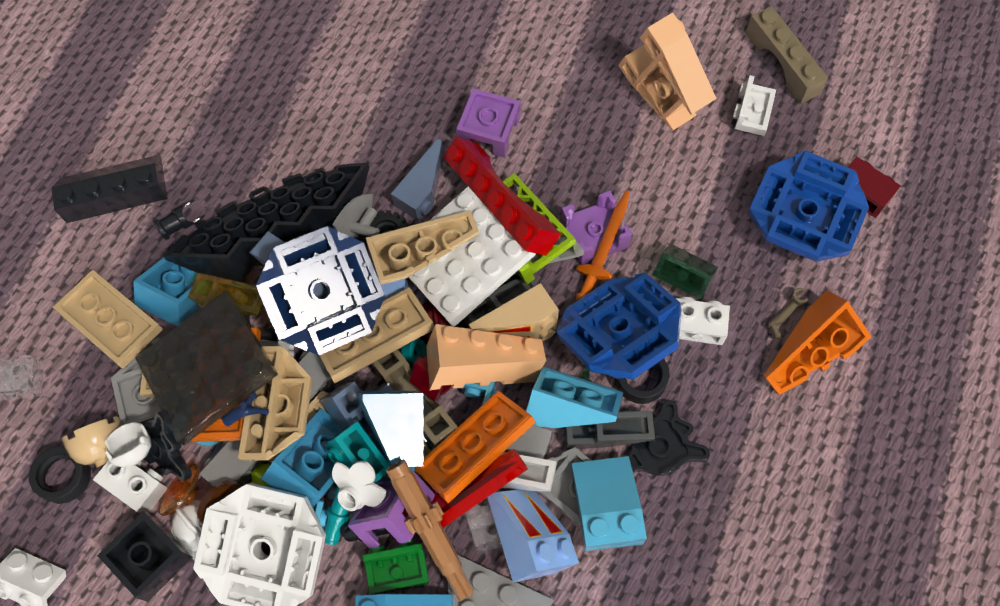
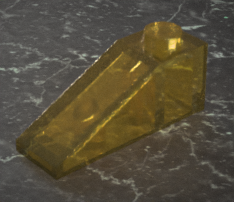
(209, 287)

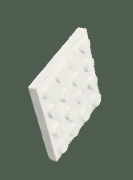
(473, 269)

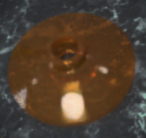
(179, 493)

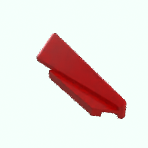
(493, 478)

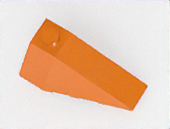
(823, 334)

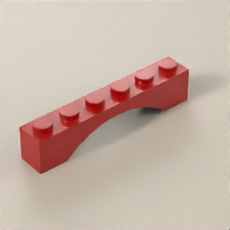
(524, 223)

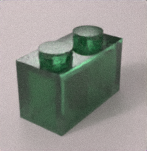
(685, 271)

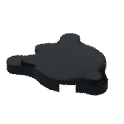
(670, 447)
(165, 448)

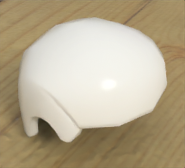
(128, 444)

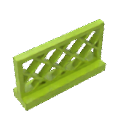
(526, 271)

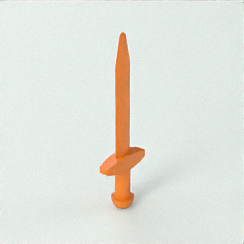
(595, 270)

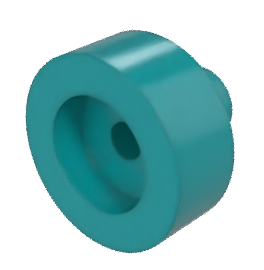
(413, 350)

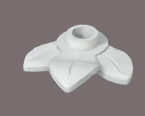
(357, 486)

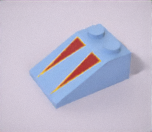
(530, 535)

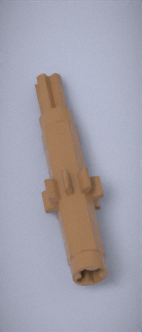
(425, 520)

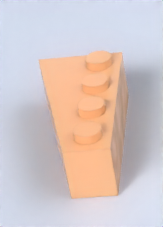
(481, 357)

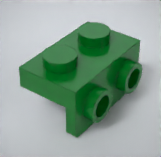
(396, 567)

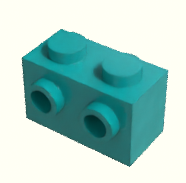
(355, 446)

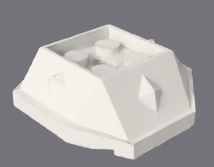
(231, 551)

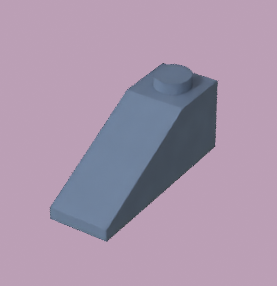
(418, 188)
(345, 409)

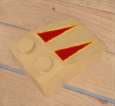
(527, 315)

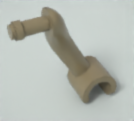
(779, 319)

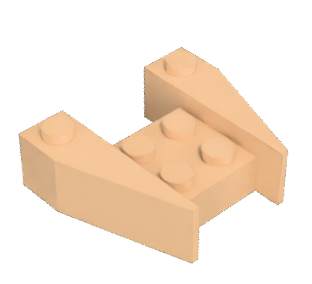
(668, 72)

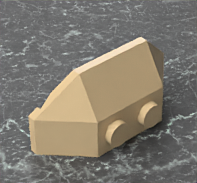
(288, 405)

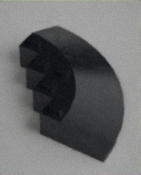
(288, 212)

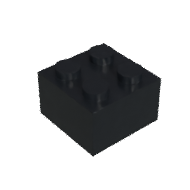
(145, 556)

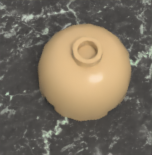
(89, 442)

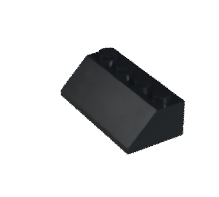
(109, 189)

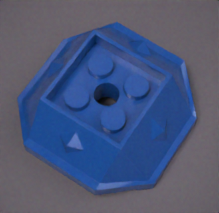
(823, 190)
(622, 326)

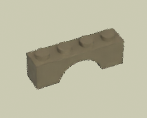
(801, 71)
(397, 372)

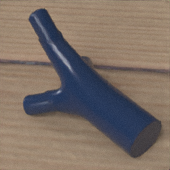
(243, 410)

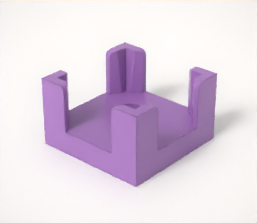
(489, 120)
(590, 224)
(385, 515)

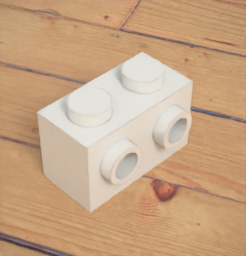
(703, 321)
(132, 485)

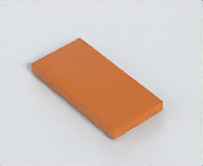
(474, 446)

